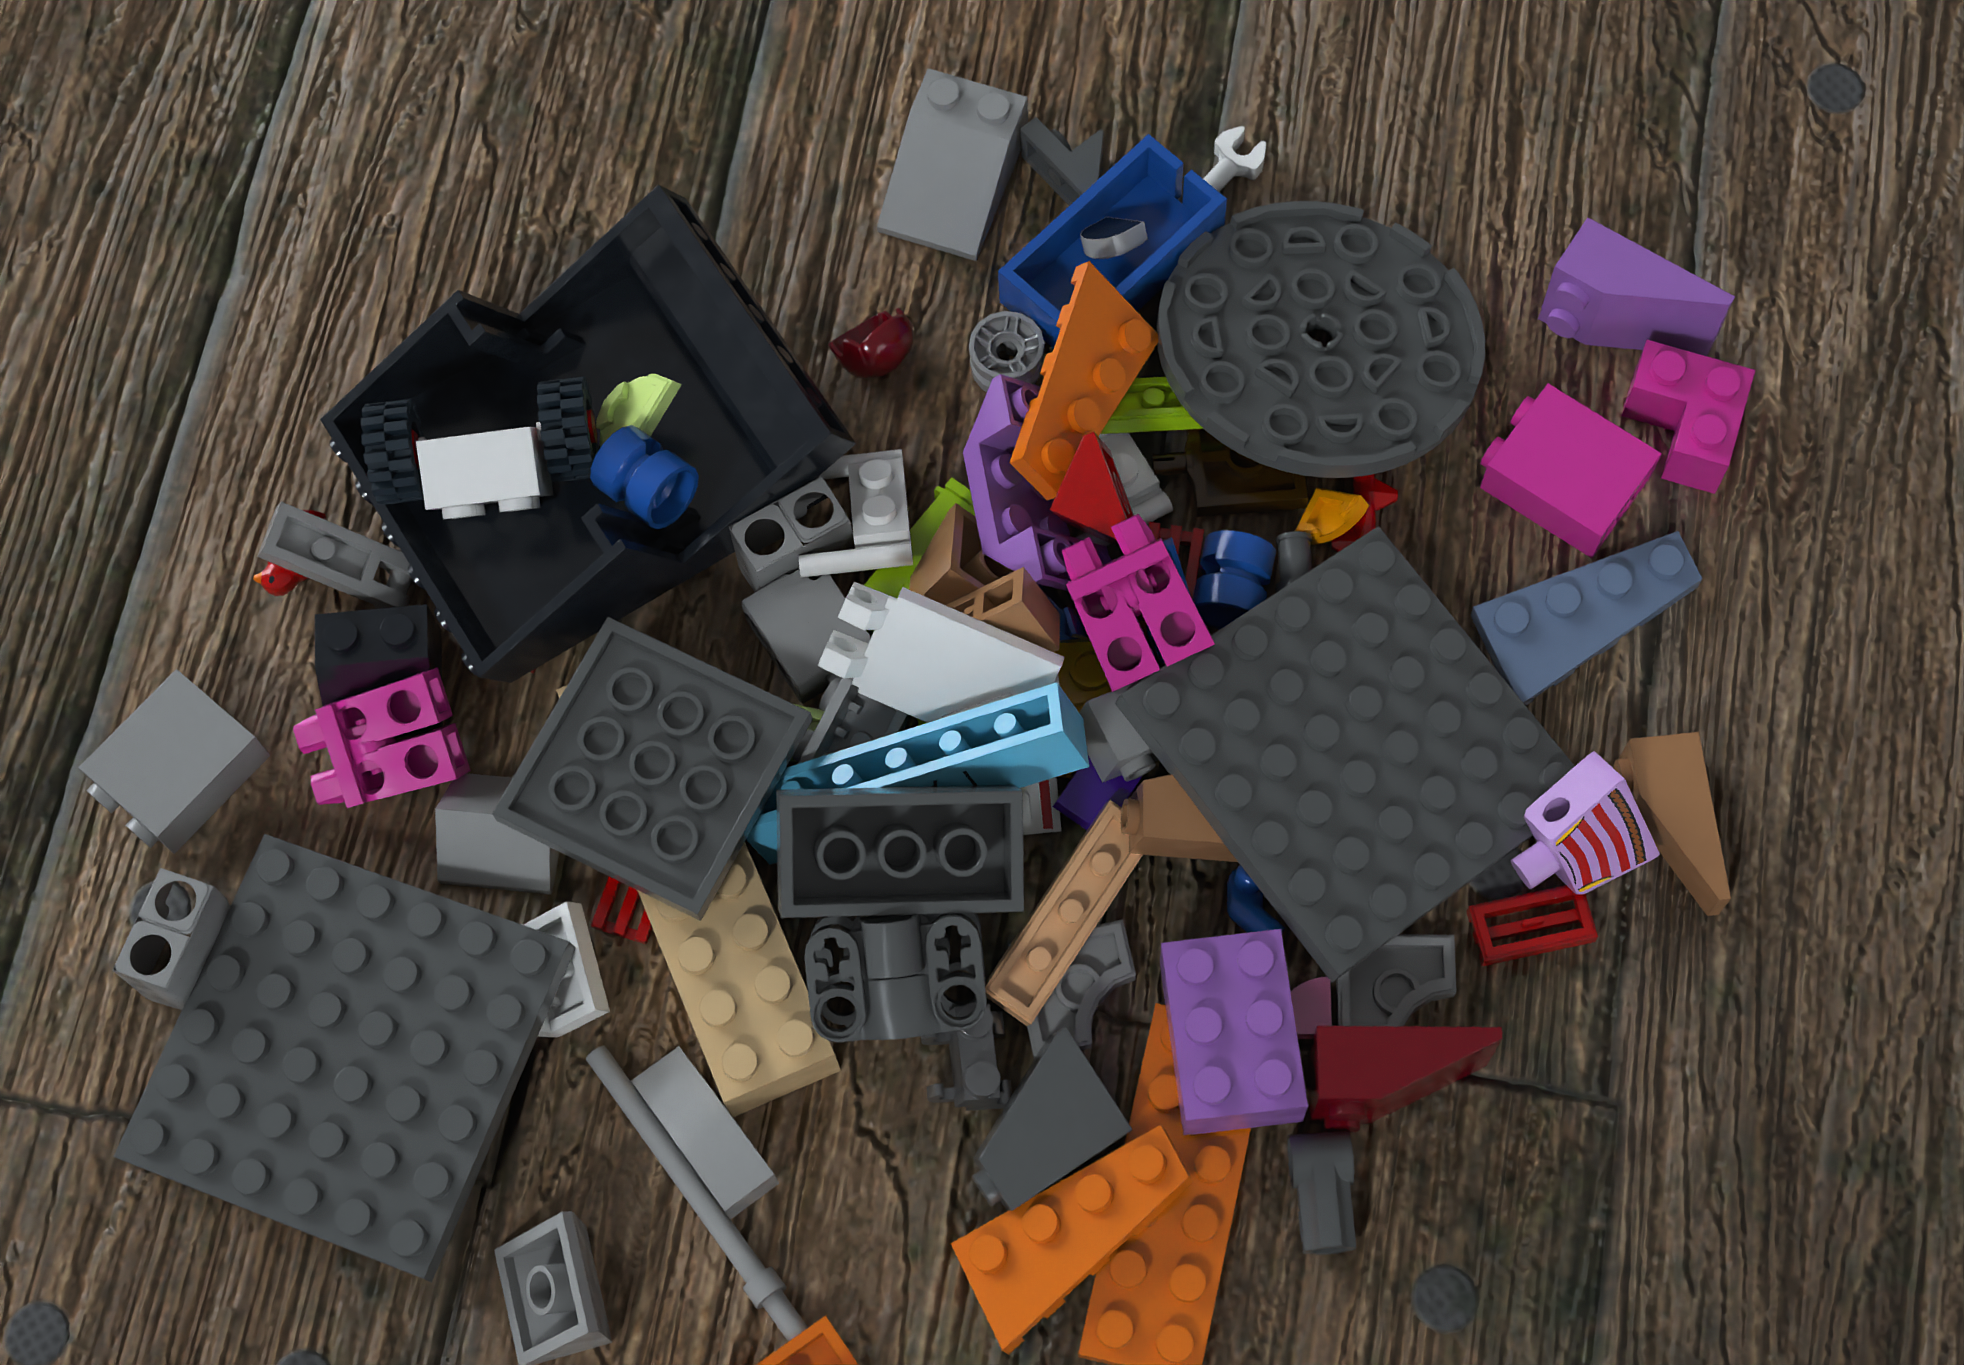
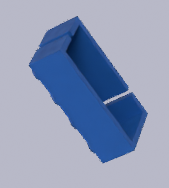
(1138, 188)

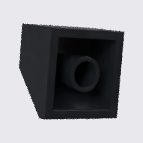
(374, 649)

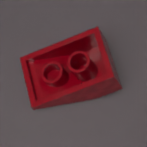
(1376, 1070)

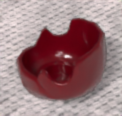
(874, 345)

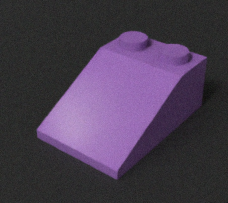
(1624, 294)

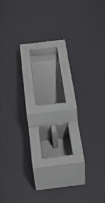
(705, 1132)

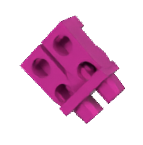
(1131, 586)
(364, 745)

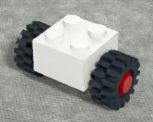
(481, 467)

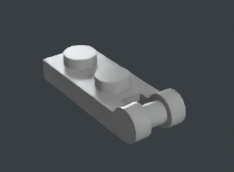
(335, 557)

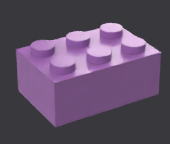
(1232, 1032)

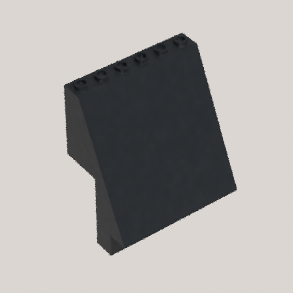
(632, 306)

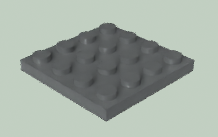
(653, 767)

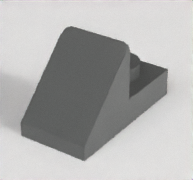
(1063, 169)

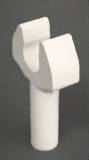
(1233, 164)

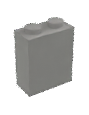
(172, 763)

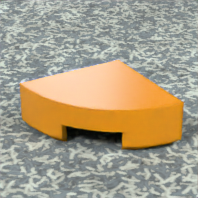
(1331, 514)

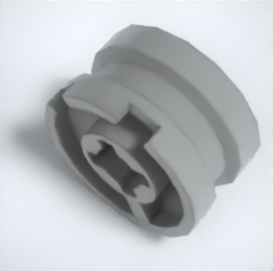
(1008, 333)

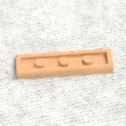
(1063, 918)

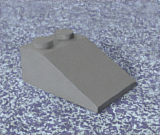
(953, 164)

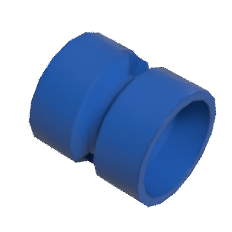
(646, 476)
(1233, 576)

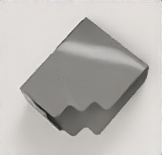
(781, 521)
(795, 624)
(188, 954)

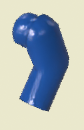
(1246, 904)

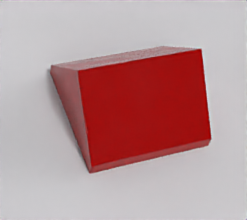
(1092, 492)

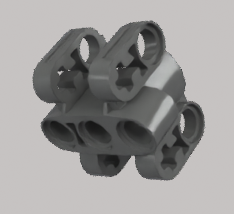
(896, 973)

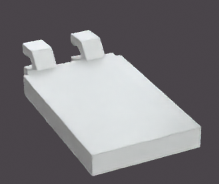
(931, 656)

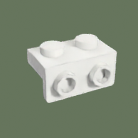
(581, 989)

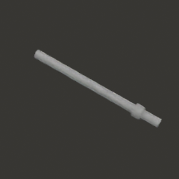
(762, 1284)

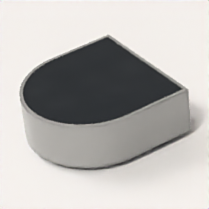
(1112, 237)

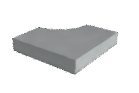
(1094, 973)
(1397, 981)

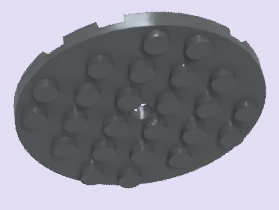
(1258, 383)

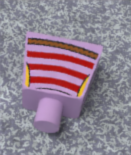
(1585, 830)

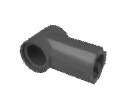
(1322, 1173)

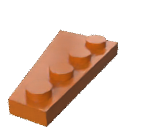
(1084, 379)
(1052, 1242)

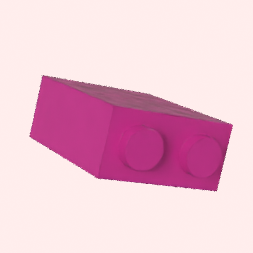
(1568, 469)

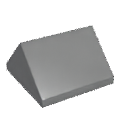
(482, 851)
(552, 1291)

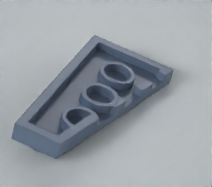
(1564, 621)

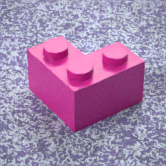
(1698, 401)

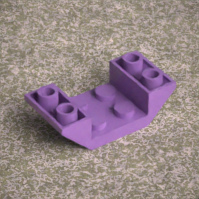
(1008, 510)

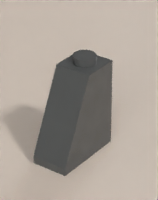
(1048, 1125)

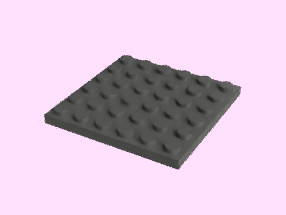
(1350, 750)
(347, 1055)

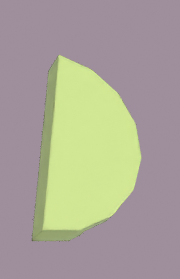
(636, 404)

